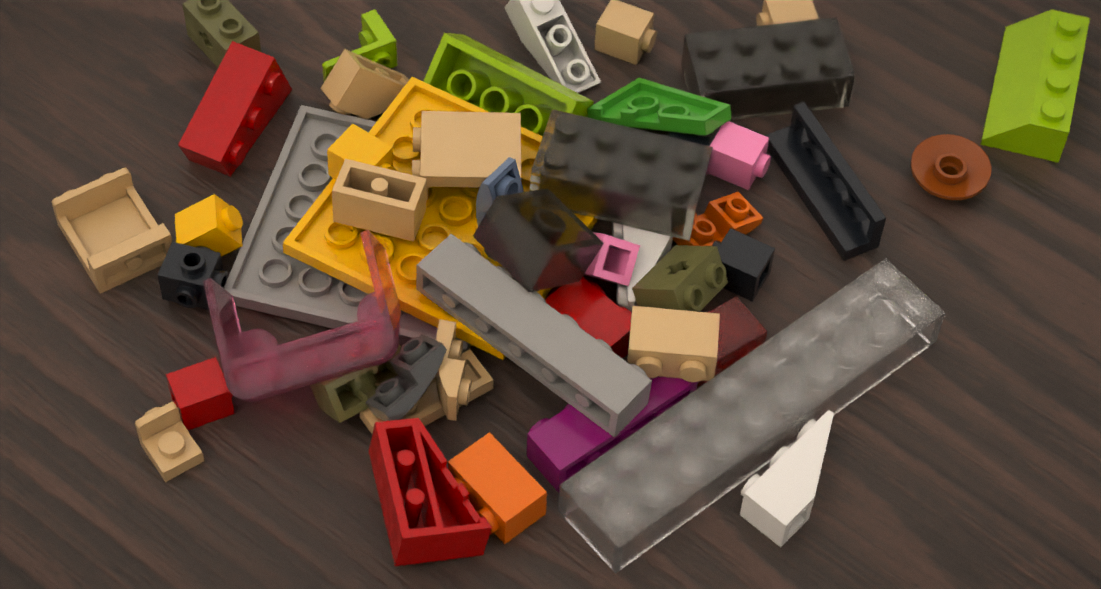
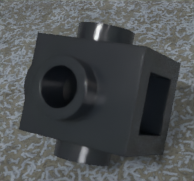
(184, 273)

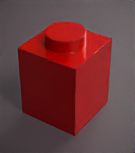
(200, 393)

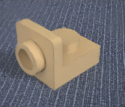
(168, 441)

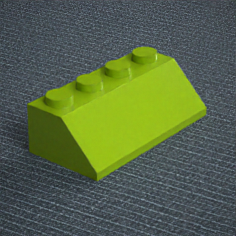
(499, 83)
(1036, 85)

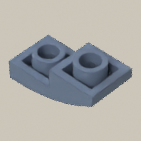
(501, 182)

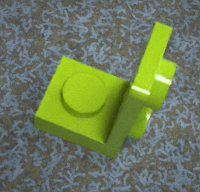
(376, 43)

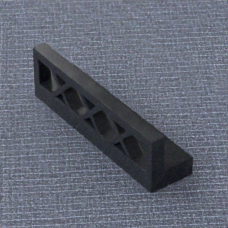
(827, 184)

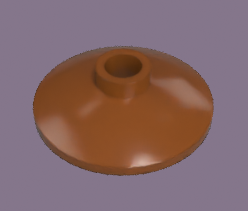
(951, 167)

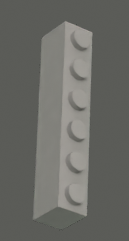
(533, 334)

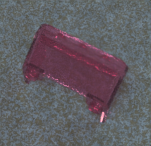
(261, 368)

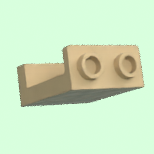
(464, 146)
(111, 230)

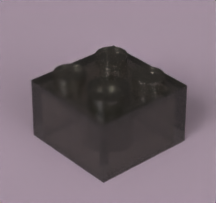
(537, 239)

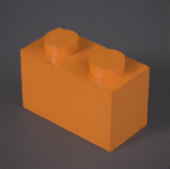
(499, 487)

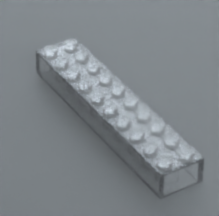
(747, 414)

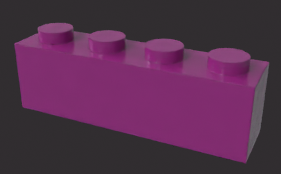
(573, 441)

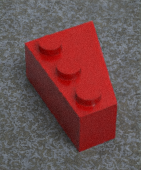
(235, 109)
(420, 499)

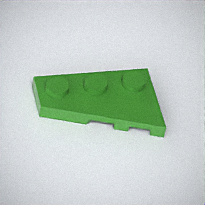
(661, 108)

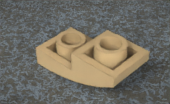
(450, 377)

